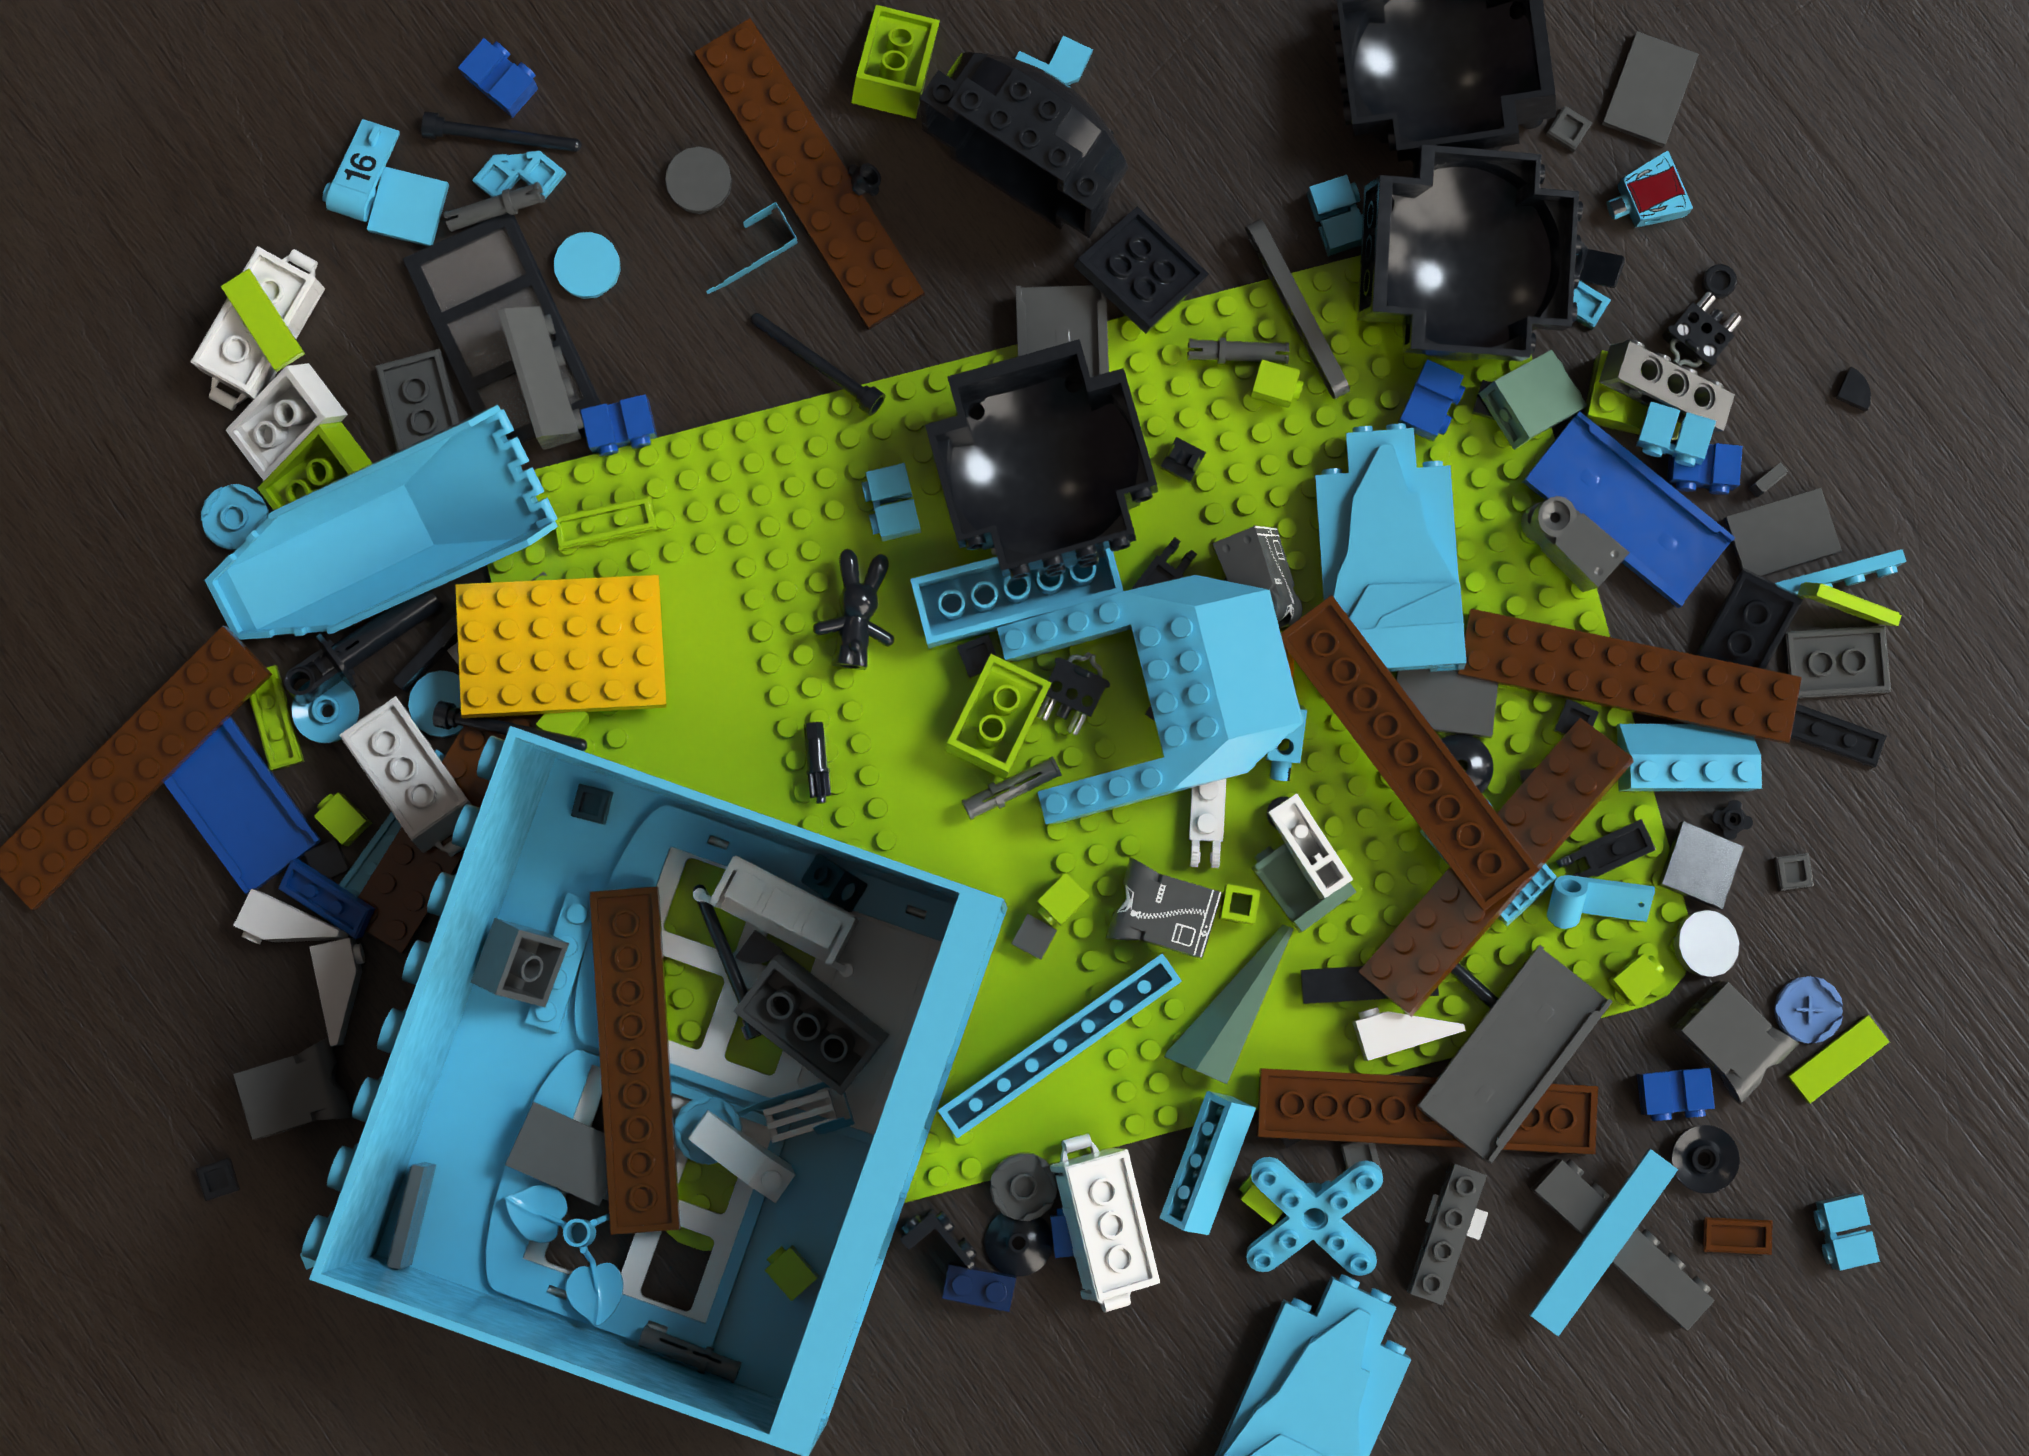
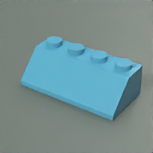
(1688, 759)

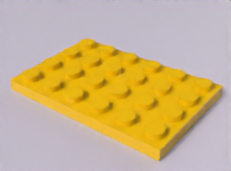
(560, 646)

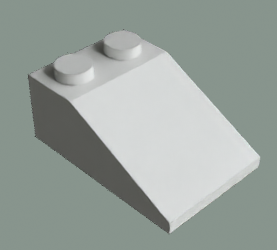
(283, 417)

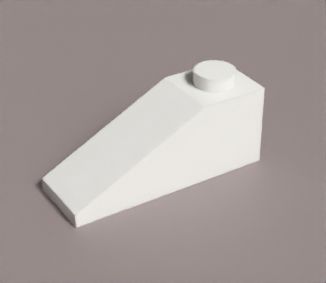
(1309, 847)
(277, 921)
(338, 978)
(1392, 1032)
(742, 1156)

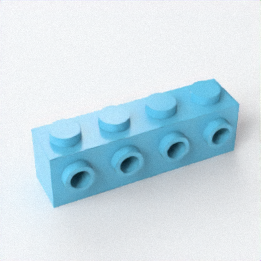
(1207, 1163)

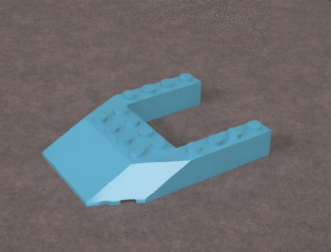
(1210, 677)

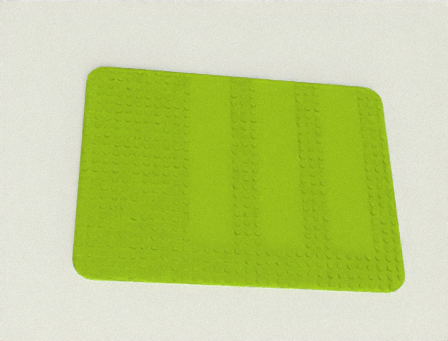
(752, 561)

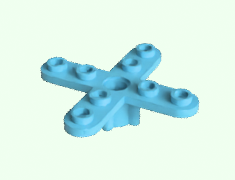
(1314, 1214)

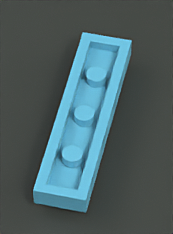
(1850, 573)
(574, 928)

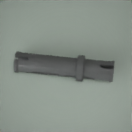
(505, 203)
(1237, 351)
(975, 806)
(704, 1359)

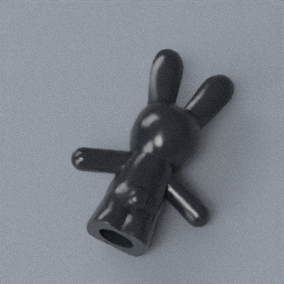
(857, 607)

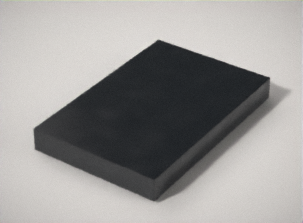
(1750, 621)

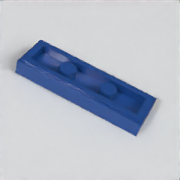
(326, 898)

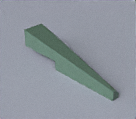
(1221, 1030)

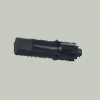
(817, 762)

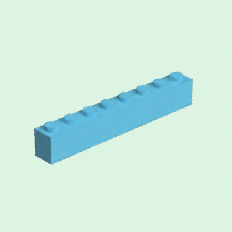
(1059, 1045)

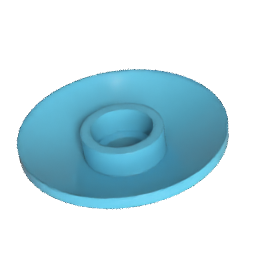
(321, 729)

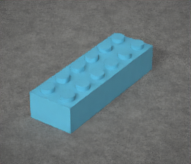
(979, 599)

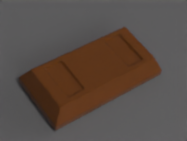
(1737, 1235)

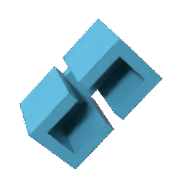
(1333, 199)
(1691, 440)
(887, 486)
(1851, 1248)

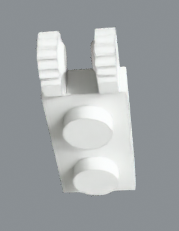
(1207, 820)

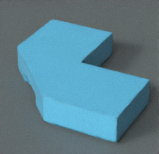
(1067, 62)
(505, 170)

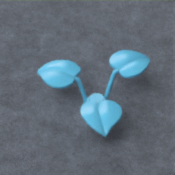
(537, 1215)

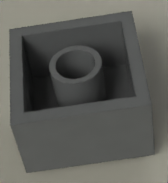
(519, 962)

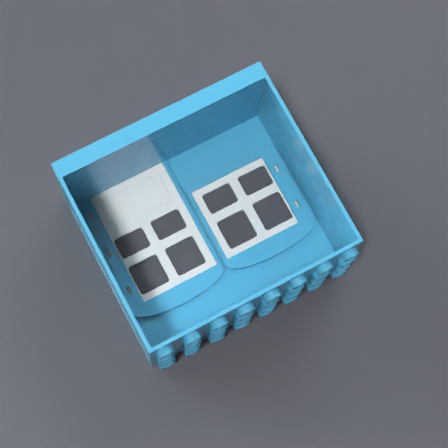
(473, 1067)

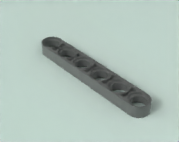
(1297, 309)

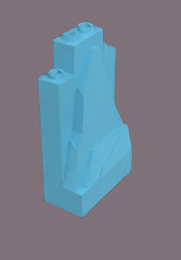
(1393, 550)
(1320, 1378)

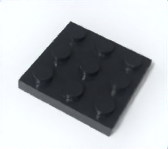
(1141, 269)

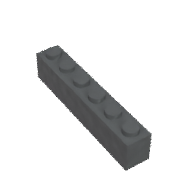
(1639, 1260)

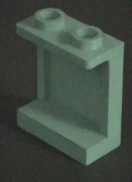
(1532, 399)
(1291, 889)

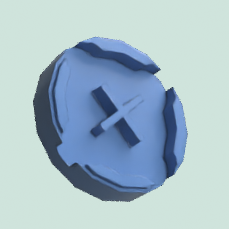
(1808, 1009)

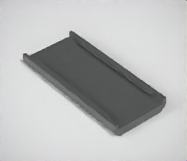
(1063, 315)
(1513, 1055)

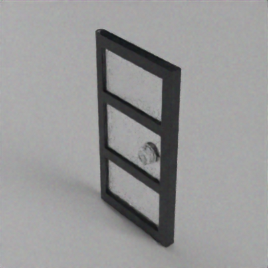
(463, 288)

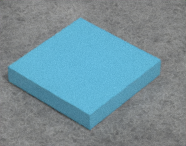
(408, 206)

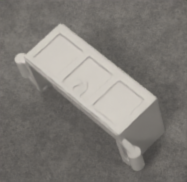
(229, 348)
(407, 775)
(783, 912)
(1105, 1223)

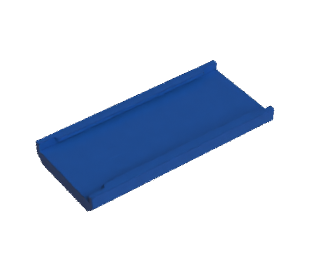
(1663, 530)
(241, 808)

